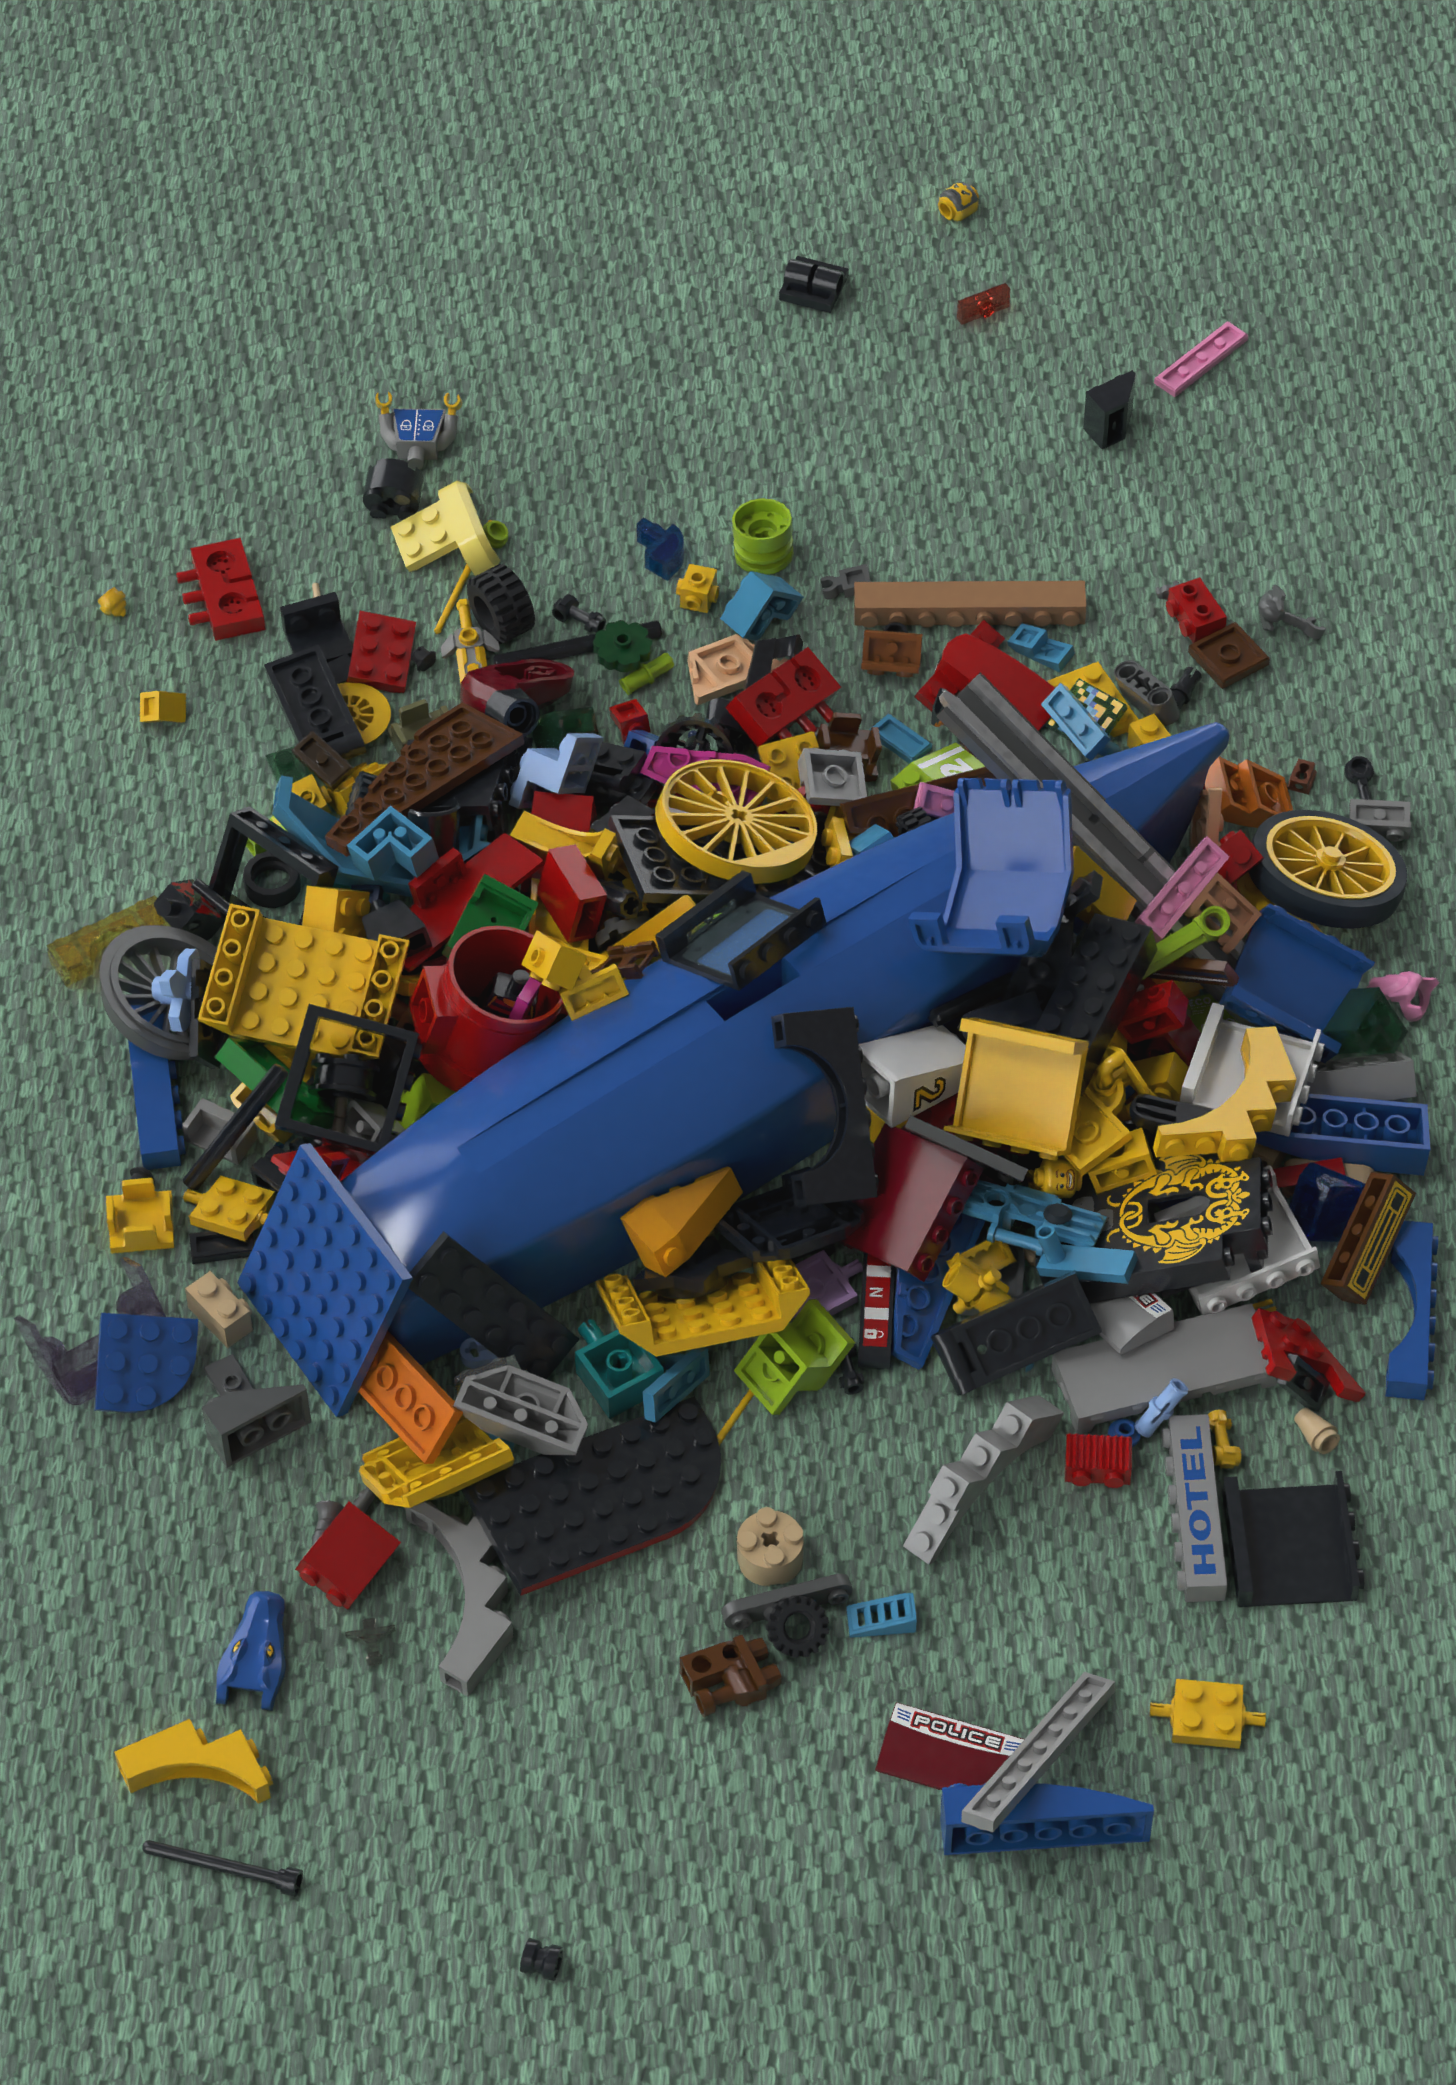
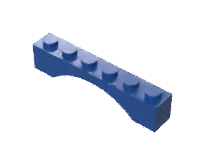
(1408, 1363)

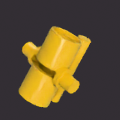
(974, 1285)

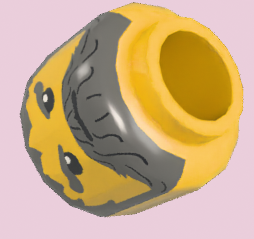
(958, 201)

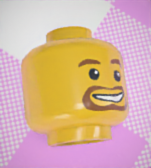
(1057, 1178)

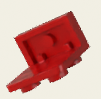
(1242, 856)

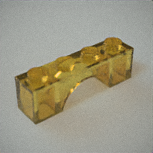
(75, 953)

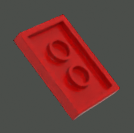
(381, 652)

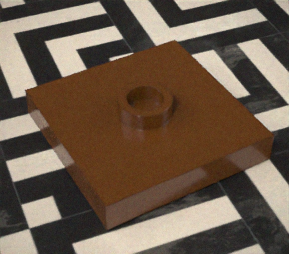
(1228, 655)

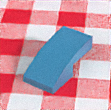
(1036, 645)

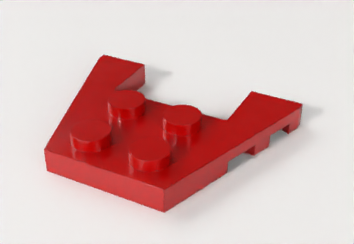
(1294, 1336)

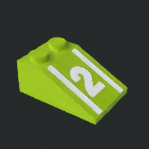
(939, 764)

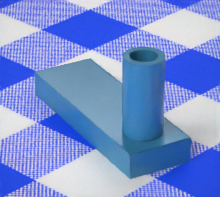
(1078, 723)
(1088, 1262)
(682, 1376)

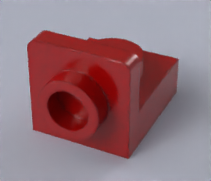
(629, 717)

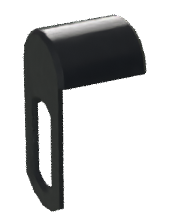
(441, 826)

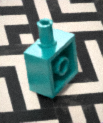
(614, 1369)

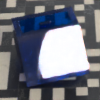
(1324, 1202)

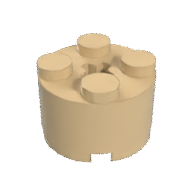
(770, 1547)

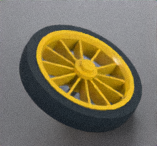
(1296, 854)

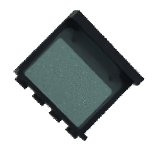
(737, 933)

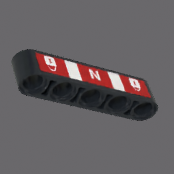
(876, 1314)

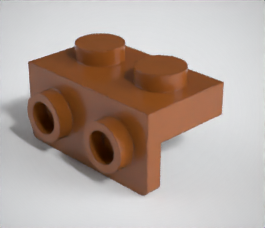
(891, 652)

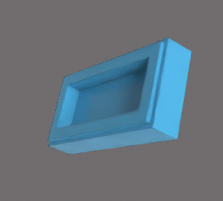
(902, 739)

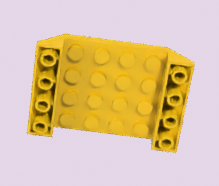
(276, 968)
(740, 1310)

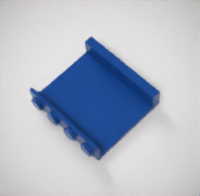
(1293, 977)

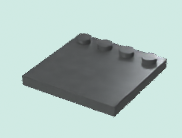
(1006, 1170)

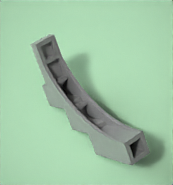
(960, 1483)
(482, 1630)

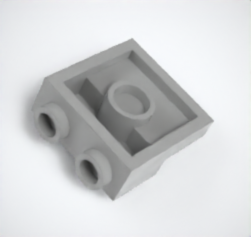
(831, 776)

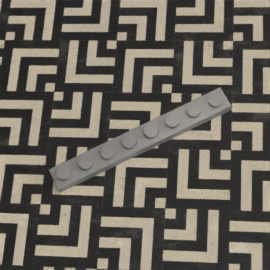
(1037, 1752)

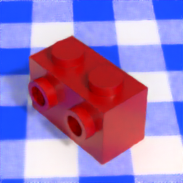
(1195, 609)
(1154, 1012)

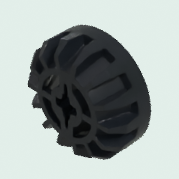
(674, 730)

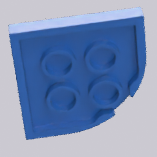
(142, 1360)

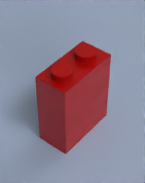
(571, 893)
(347, 1556)

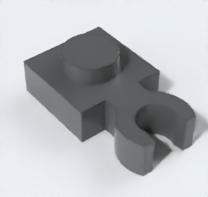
(845, 581)

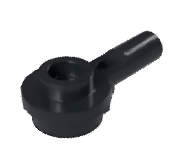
(1360, 772)

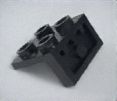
(316, 623)

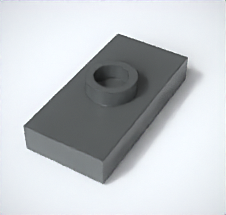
(227, 1376)

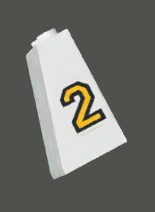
(911, 1072)

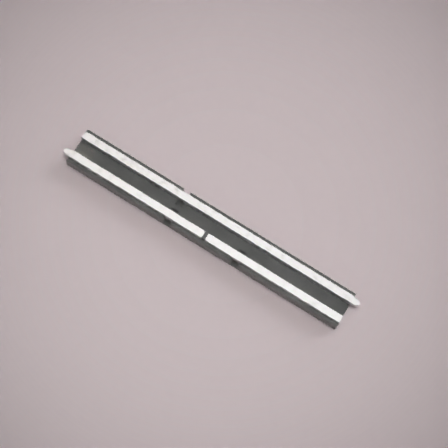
(1017, 750)

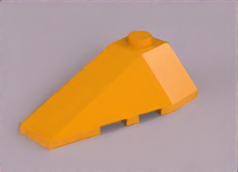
(675, 1224)

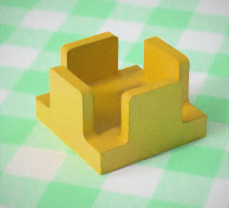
(140, 1217)

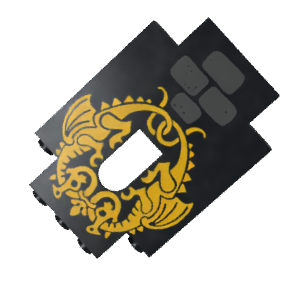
(1185, 1248)

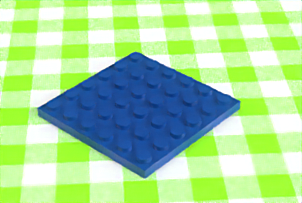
(324, 1280)

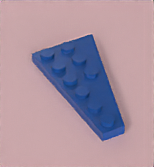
(922, 1304)

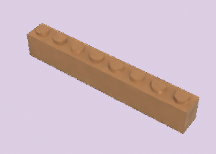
(970, 603)

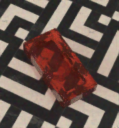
(983, 304)

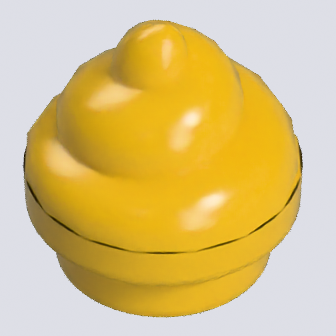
(113, 603)

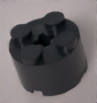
(392, 489)

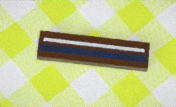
(1199, 971)

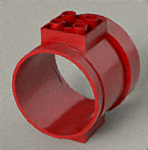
(457, 1033)

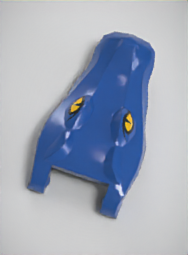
(256, 1651)

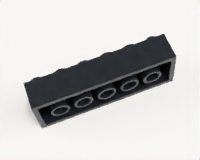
(1099, 985)

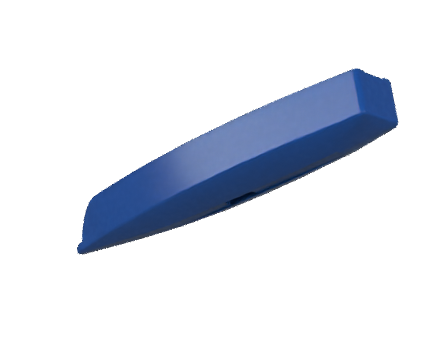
(686, 1071)

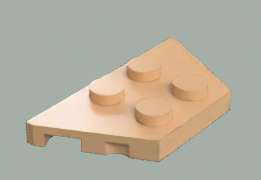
(721, 667)
(1207, 818)

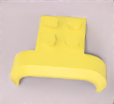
(443, 528)

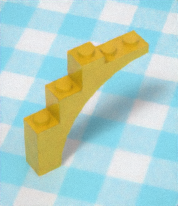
(1251, 1109)

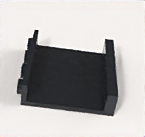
(1292, 1544)

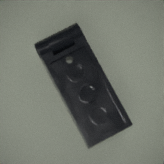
(314, 701)
(1016, 1333)

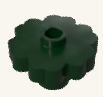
(622, 646)

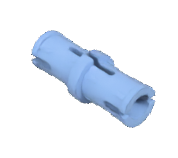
(1161, 1407)

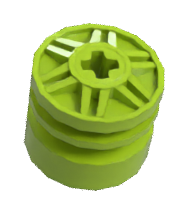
(762, 536)

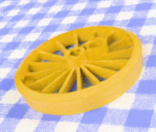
(737, 824)

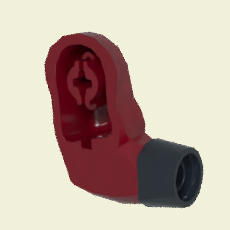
(516, 690)

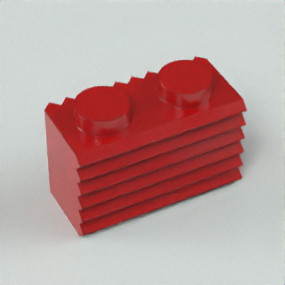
(1098, 1460)

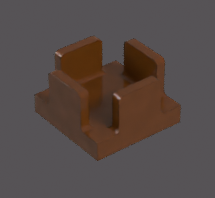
(845, 734)

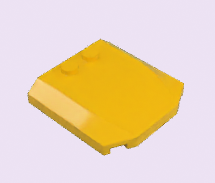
(405, 1481)

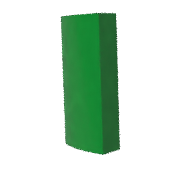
(251, 1062)

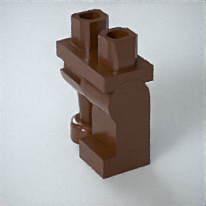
(734, 1665)

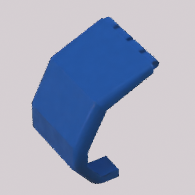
(1008, 871)

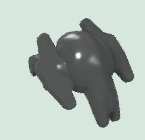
(1272, 610)

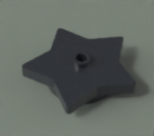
(698, 1276)

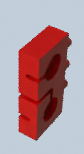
(225, 589)
(785, 698)

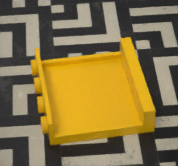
(1019, 1088)

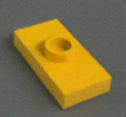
(989, 1255)

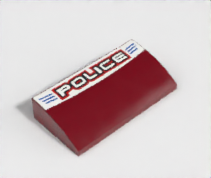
(941, 1749)

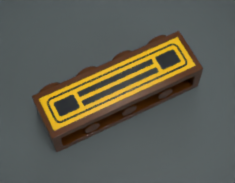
(1368, 1238)

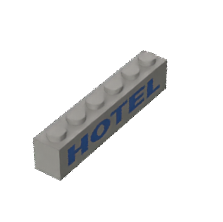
(1195, 1508)

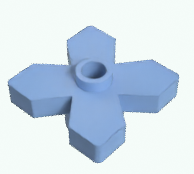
(175, 990)

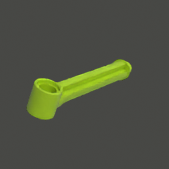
(1188, 938)

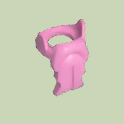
(1403, 988)

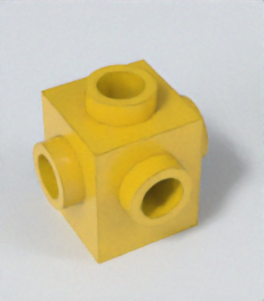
(698, 594)
(310, 791)

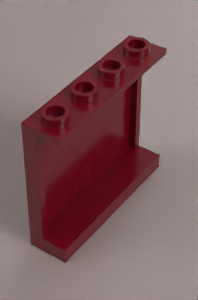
(916, 1202)

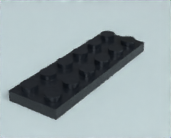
(490, 1308)

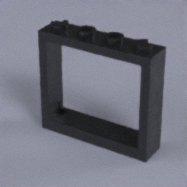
(253, 825)
(396, 1107)

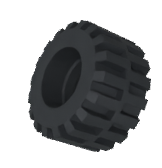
(501, 603)

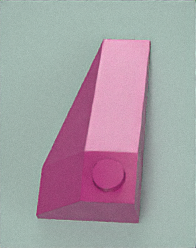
(666, 760)

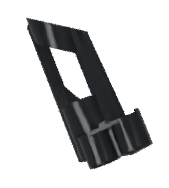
(760, 666)

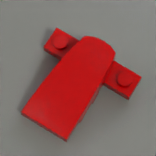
(979, 652)

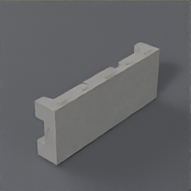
(1204, 1352)

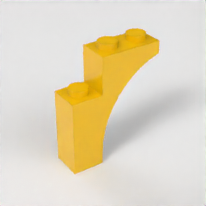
(597, 848)
(187, 1754)

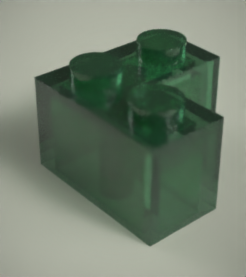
(555, 725)
(1366, 1023)

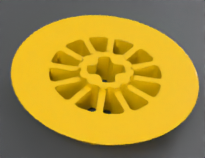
(374, 716)

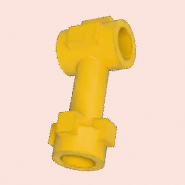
(1223, 1454)

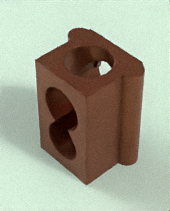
(1306, 767)

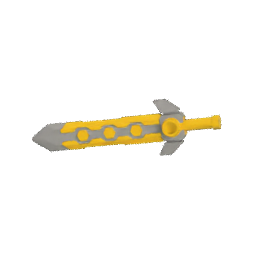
(468, 642)

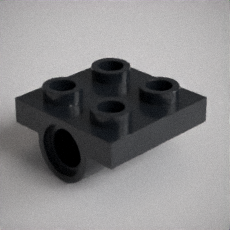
(813, 283)

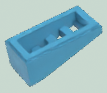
(896, 1625)

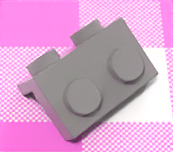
(1387, 818)

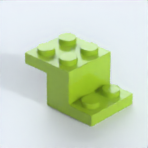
(794, 1358)

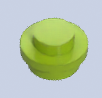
(496, 533)

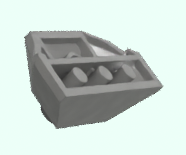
(523, 1410)

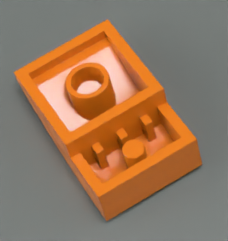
(1248, 792)

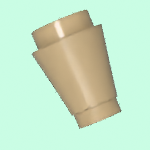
(1318, 1432)

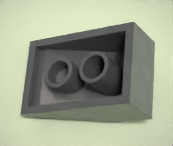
(254, 1419)

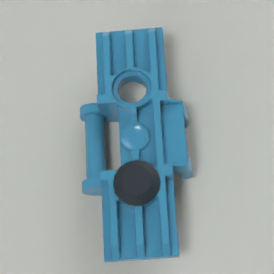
(1032, 1206)

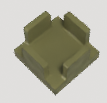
(411, 720)

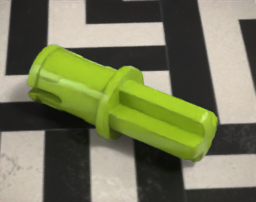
(646, 673)

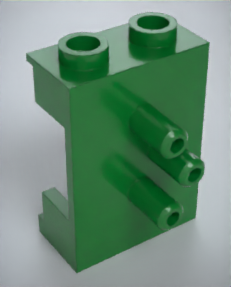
(492, 906)

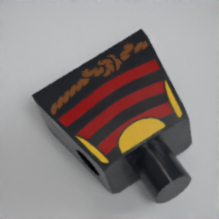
(502, 993)

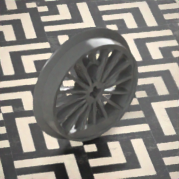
(130, 945)

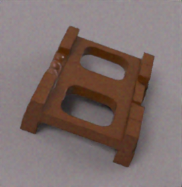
(627, 956)

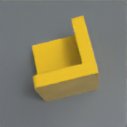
(162, 706)

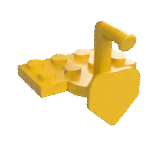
(1102, 1110)

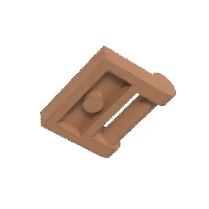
(1241, 911)

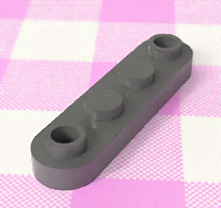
(744, 1611)

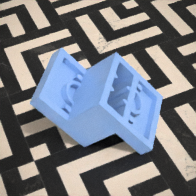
(556, 770)

